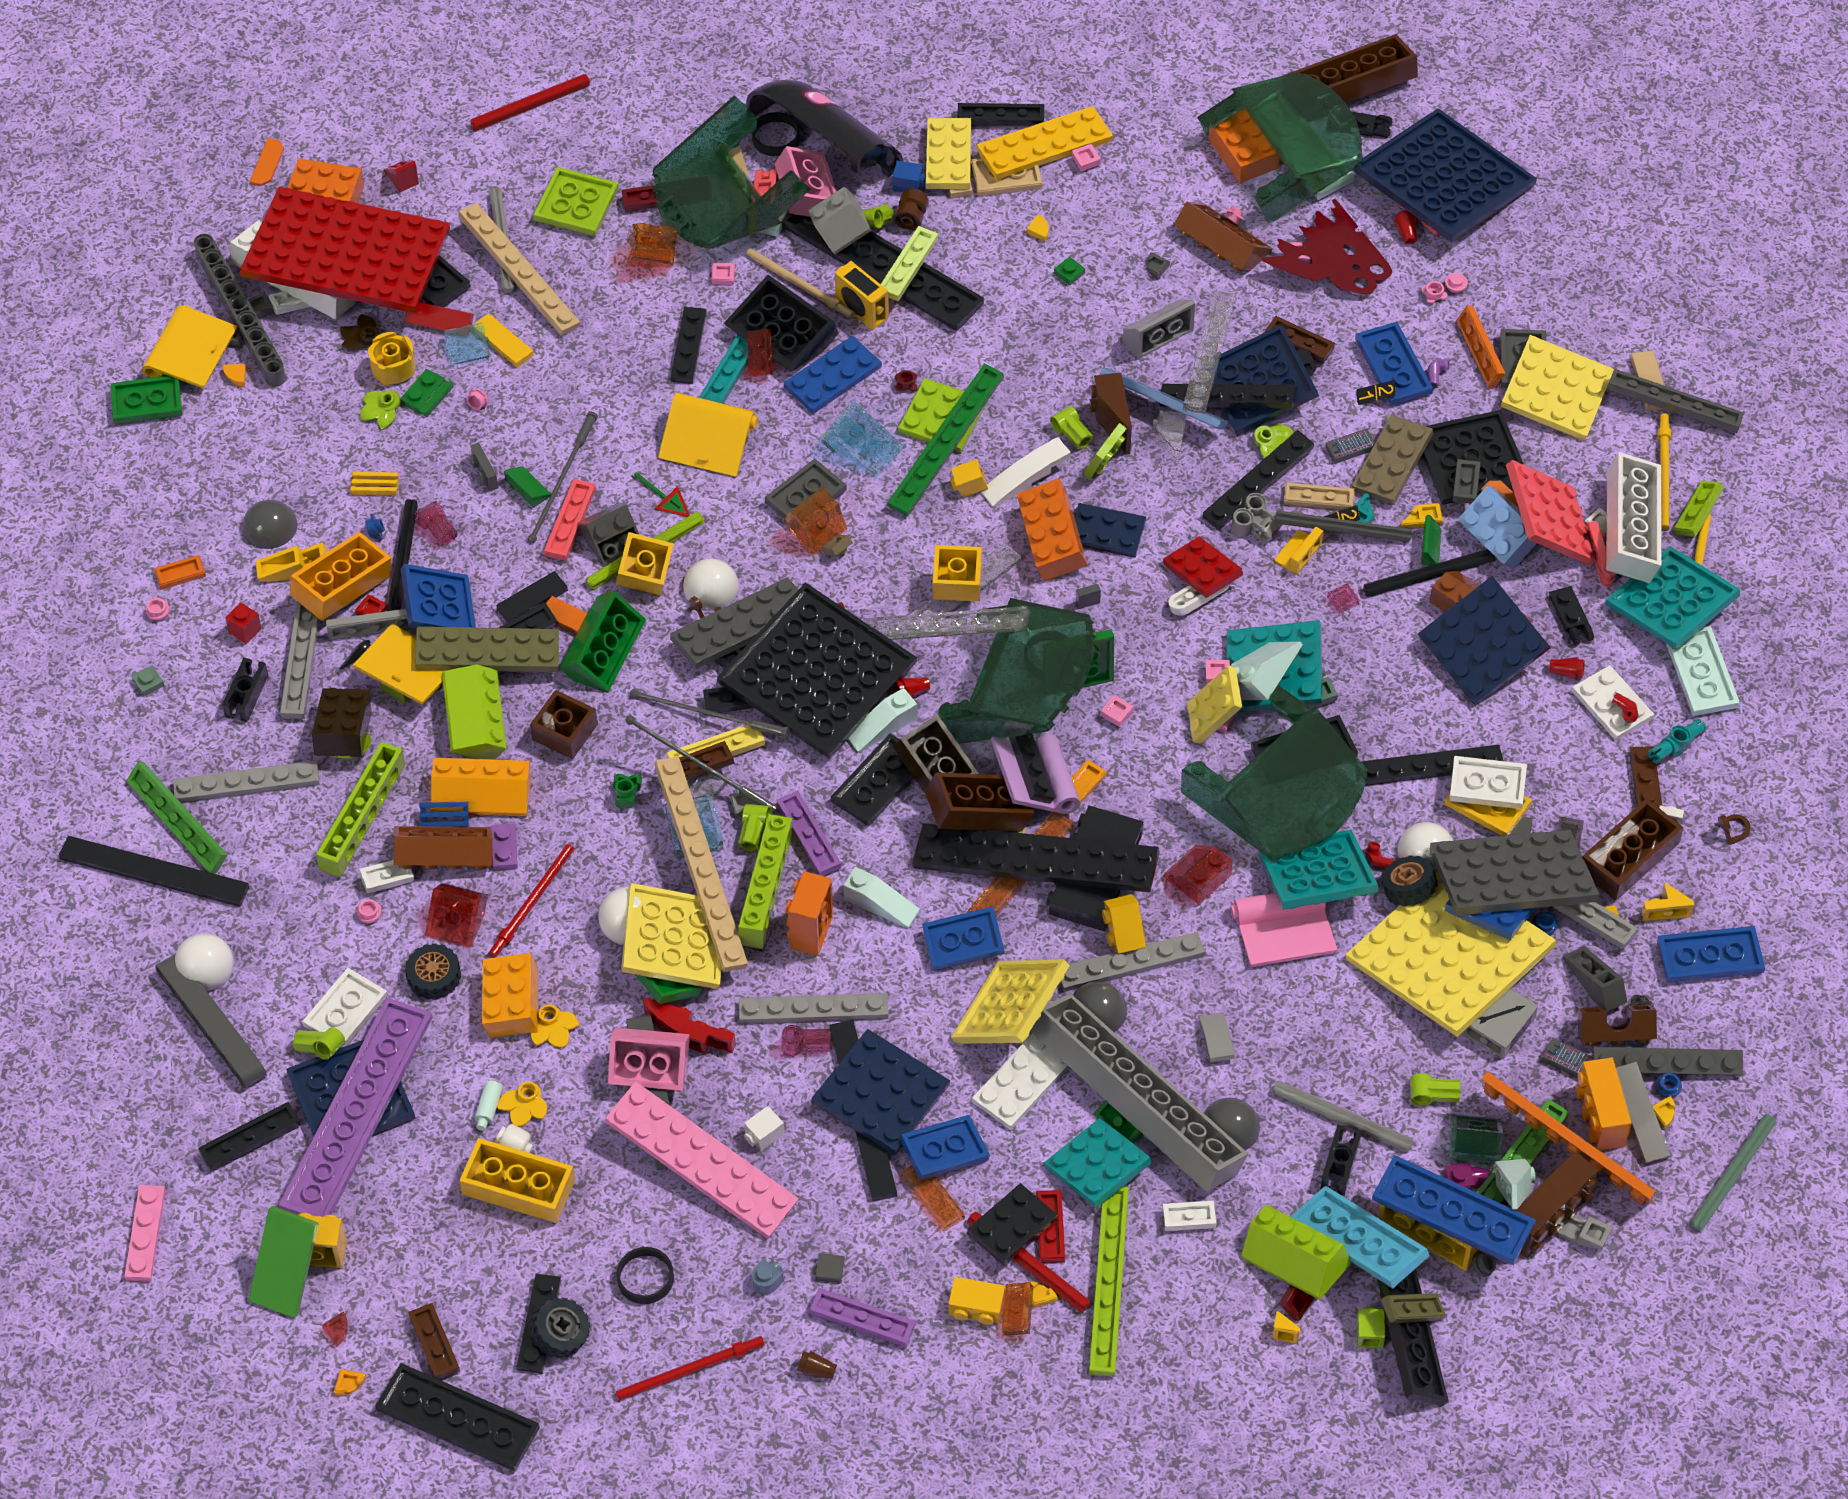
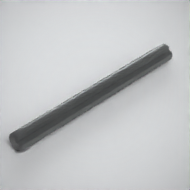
(1343, 526)

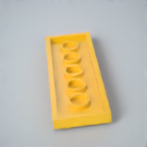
(1043, 142)

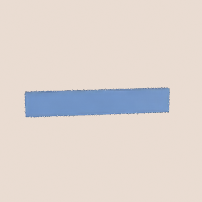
(1167, 400)

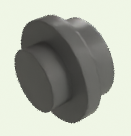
(1484, 1263)

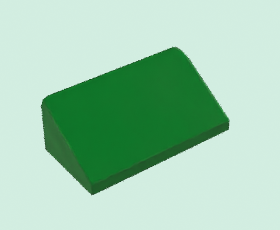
(527, 485)
(1431, 542)
(1118, 1122)

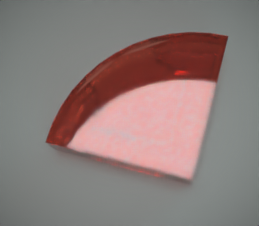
(336, 1328)

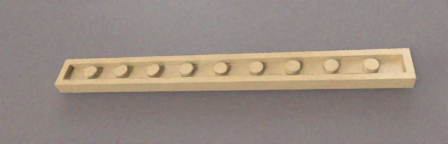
(701, 864)

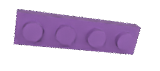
(809, 834)
(862, 1317)

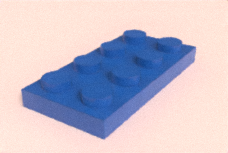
(1393, 359)
(832, 374)
(1710, 954)

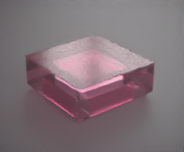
(1343, 598)

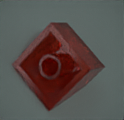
(1200, 872)
(455, 914)

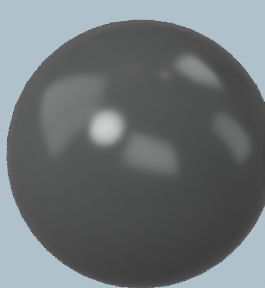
(269, 524)
(1104, 1002)
(1236, 1120)

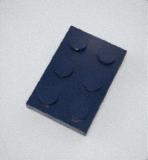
(1109, 529)

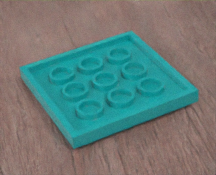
(1676, 600)
(1303, 675)
(1321, 873)

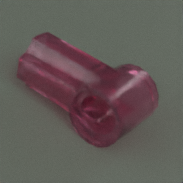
(434, 519)
(806, 1040)

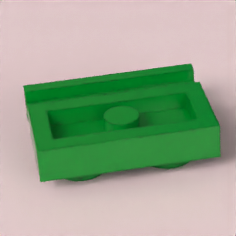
(426, 392)

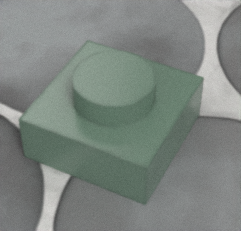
(147, 680)

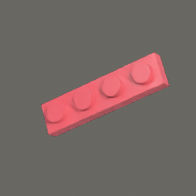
(566, 525)

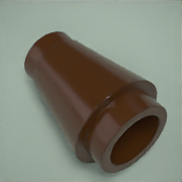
(816, 1365)

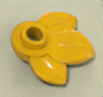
(554, 1029)
(523, 1107)

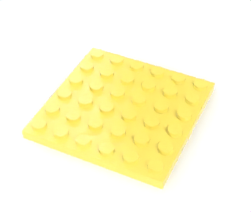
(1446, 962)

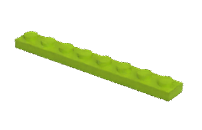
(1109, 1284)

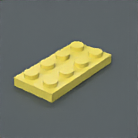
(948, 153)

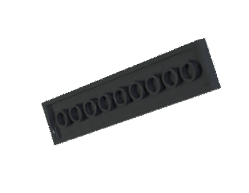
(929, 288)
(1037, 858)

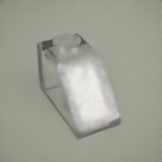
(1170, 433)

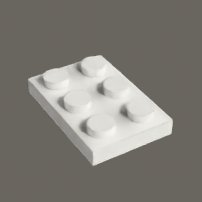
(1597, 694)
(1488, 782)
(346, 1005)

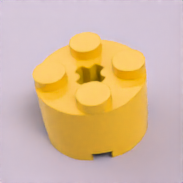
(392, 358)

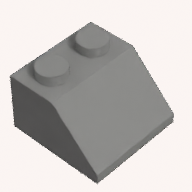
(840, 220)

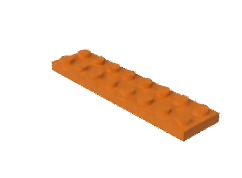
(1559, 1133)

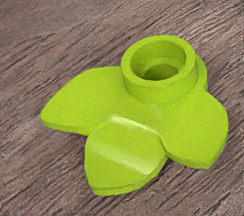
(379, 409)
(1276, 435)

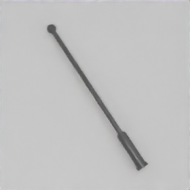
(591, 417)
(754, 724)
(743, 790)

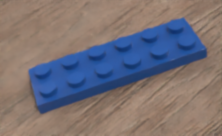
(1453, 1210)

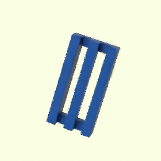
(465, 813)

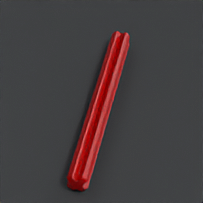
(530, 102)
(1046, 1275)

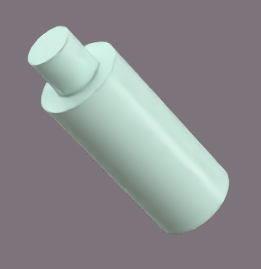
(488, 1104)

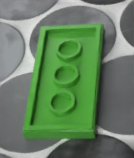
(283, 1261)

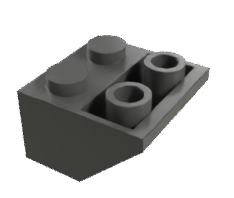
(608, 532)

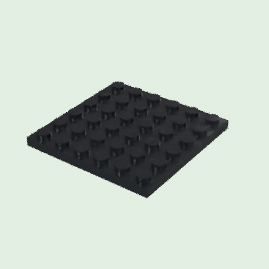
(817, 670)

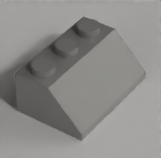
(1159, 328)

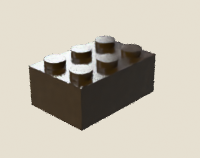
(341, 722)
(931, 751)

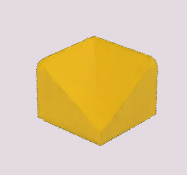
(1285, 1329)

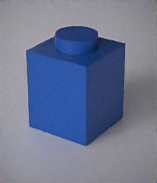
(908, 176)

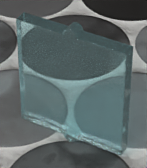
(466, 343)

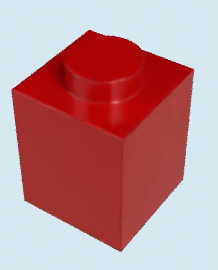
(243, 623)

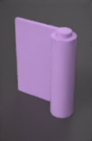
(1063, 788)

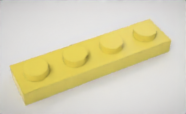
(737, 740)

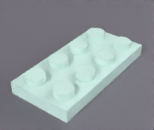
(1704, 674)

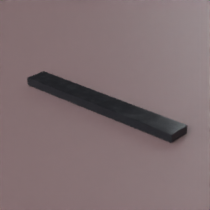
(154, 871)
(873, 1156)

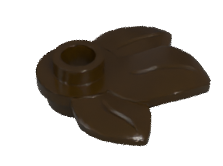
(357, 335)

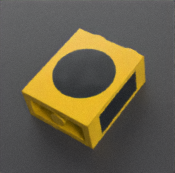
(862, 295)

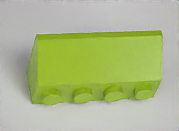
(474, 712)
(1294, 1252)

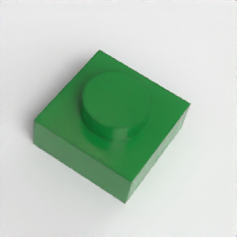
(1069, 270)

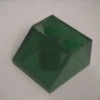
(1475, 1139)

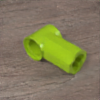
(878, 215)
(1068, 423)
(754, 823)
(319, 1043)
(1427, 1089)

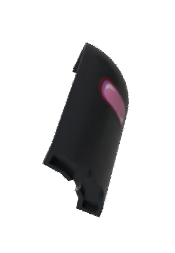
(829, 121)

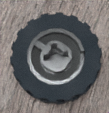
(559, 1327)

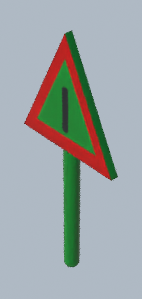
(672, 503)

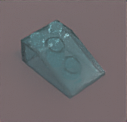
(861, 440)

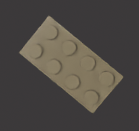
(1392, 459)

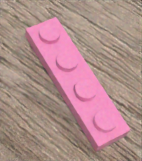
(145, 1233)

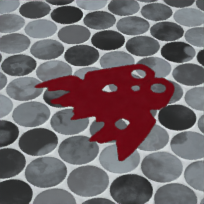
(1328, 255)

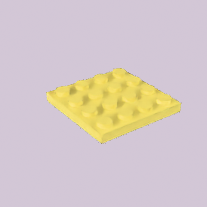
(1557, 387)
(669, 938)
(1010, 1001)

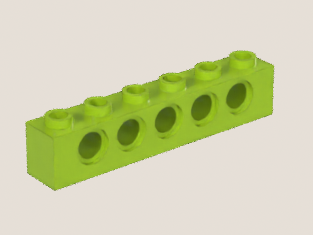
(360, 809)
(765, 881)

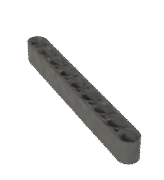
(239, 310)

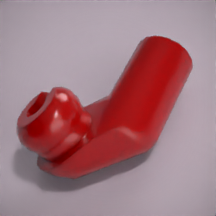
(1629, 707)
(1375, 856)

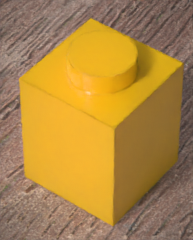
(968, 478)

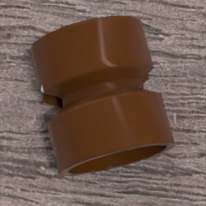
(911, 209)

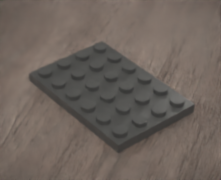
(1513, 872)

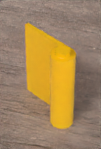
(189, 347)
(706, 434)
(393, 663)

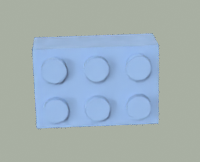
(1498, 526)

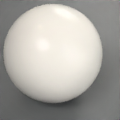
(712, 583)
(1417, 840)
(613, 914)
(205, 959)

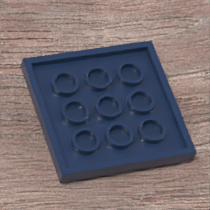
(1264, 361)
(1483, 641)
(319, 1080)
(880, 1091)

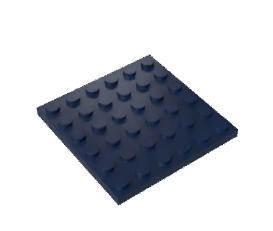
(1444, 174)

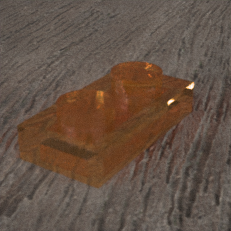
(1017, 1309)

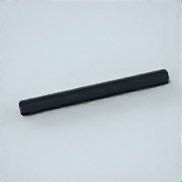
(402, 554)
(1427, 572)

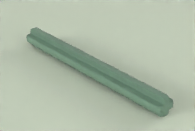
(1732, 1173)

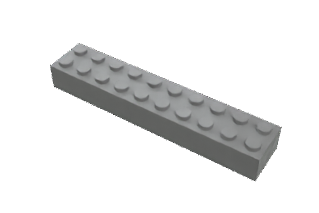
(1139, 1092)

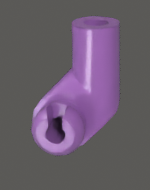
(1436, 368)

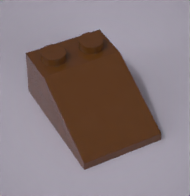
(1111, 406)

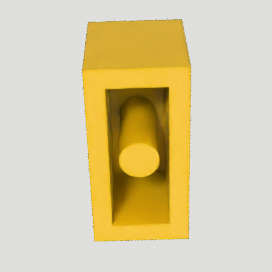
(1124, 924)
(976, 1301)

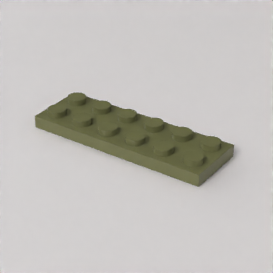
(490, 647)

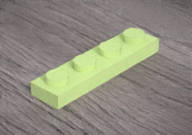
(909, 262)

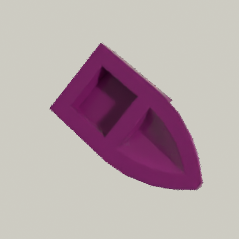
(1466, 1175)

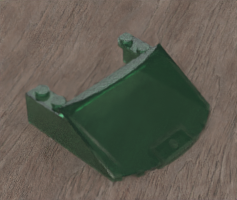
(1306, 129)
(707, 191)
(1026, 676)
(1291, 791)

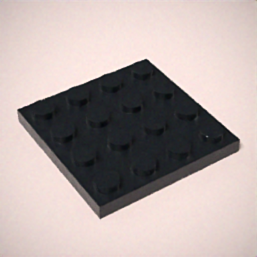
(1471, 438)

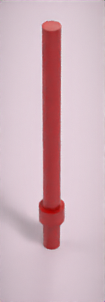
(507, 934)
(737, 1350)

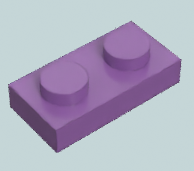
(504, 846)

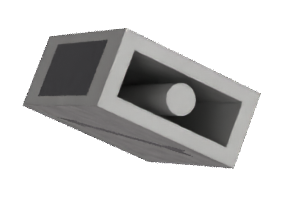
(1503, 1023)

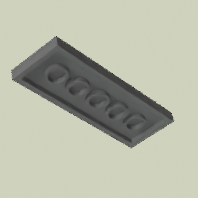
(732, 625)

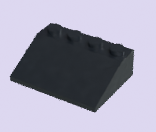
(795, 325)

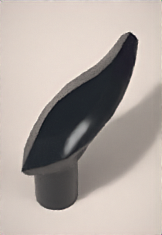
(356, 653)

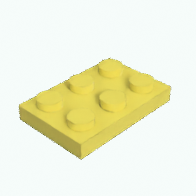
(1214, 704)

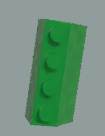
(603, 642)

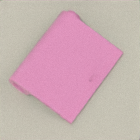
(1280, 934)

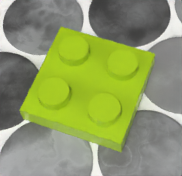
(1106, 452)

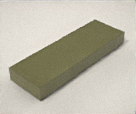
(1413, 1308)

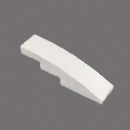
(1025, 472)

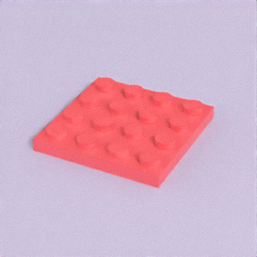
(1550, 512)

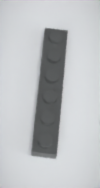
(1675, 401)
(1675, 1060)

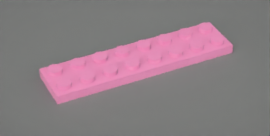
(701, 1160)

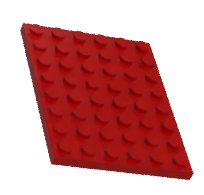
(345, 249)

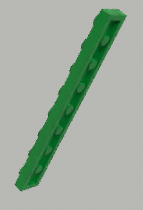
(945, 440)

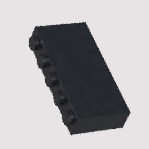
(1086, 903)

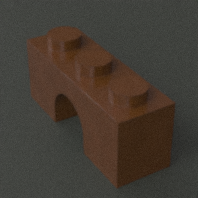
(1638, 1026)

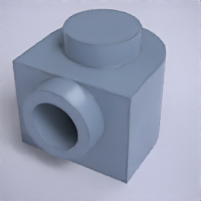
(767, 1277)

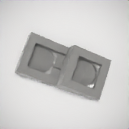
(1217, 1037)
(1584, 1232)

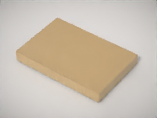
(1021, 181)

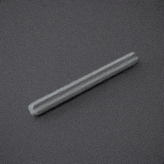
(499, 220)
(1342, 1116)

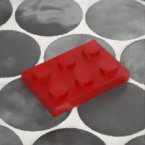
(1203, 567)

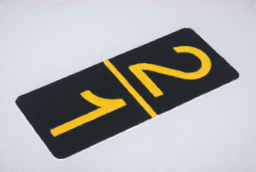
(1376, 392)
(1347, 514)

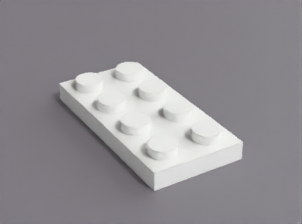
(1020, 1082)

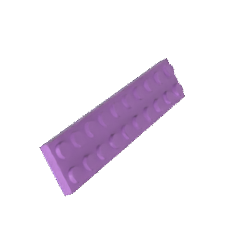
(356, 1109)

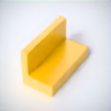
(1299, 550)

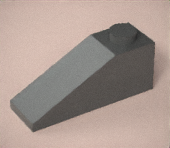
(1597, 978)

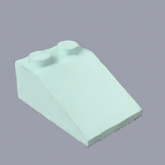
(1263, 669)

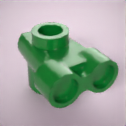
(626, 789)

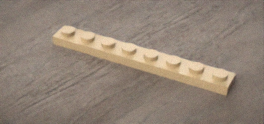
(519, 269)

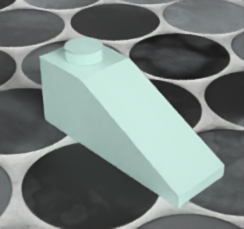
(886, 718)
(879, 898)
(1514, 1180)

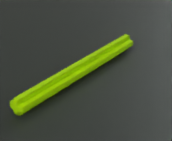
(669, 535)

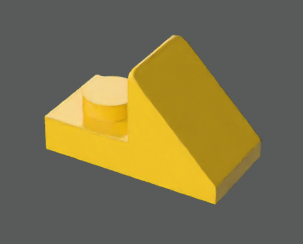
(1671, 906)

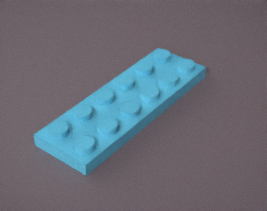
(1367, 1239)

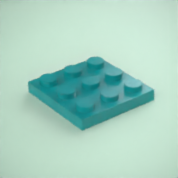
(1097, 1163)

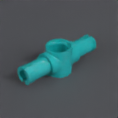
(1677, 740)

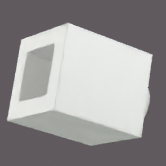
(763, 1129)

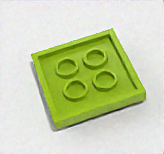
(576, 201)
(930, 409)

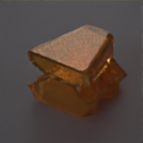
(651, 245)

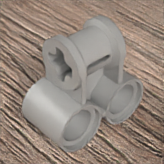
(1256, 519)

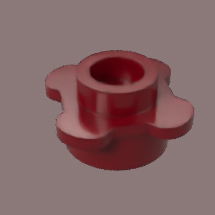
(903, 376)

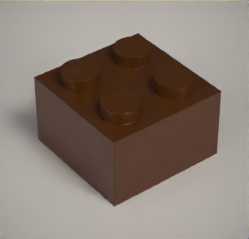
(564, 724)

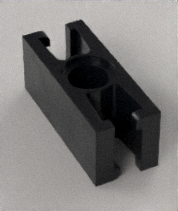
(242, 682)
(1341, 1151)

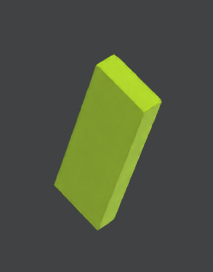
(1698, 508)

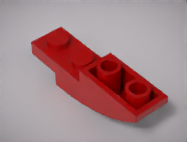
(679, 1020)

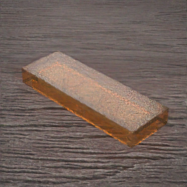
(934, 1199)

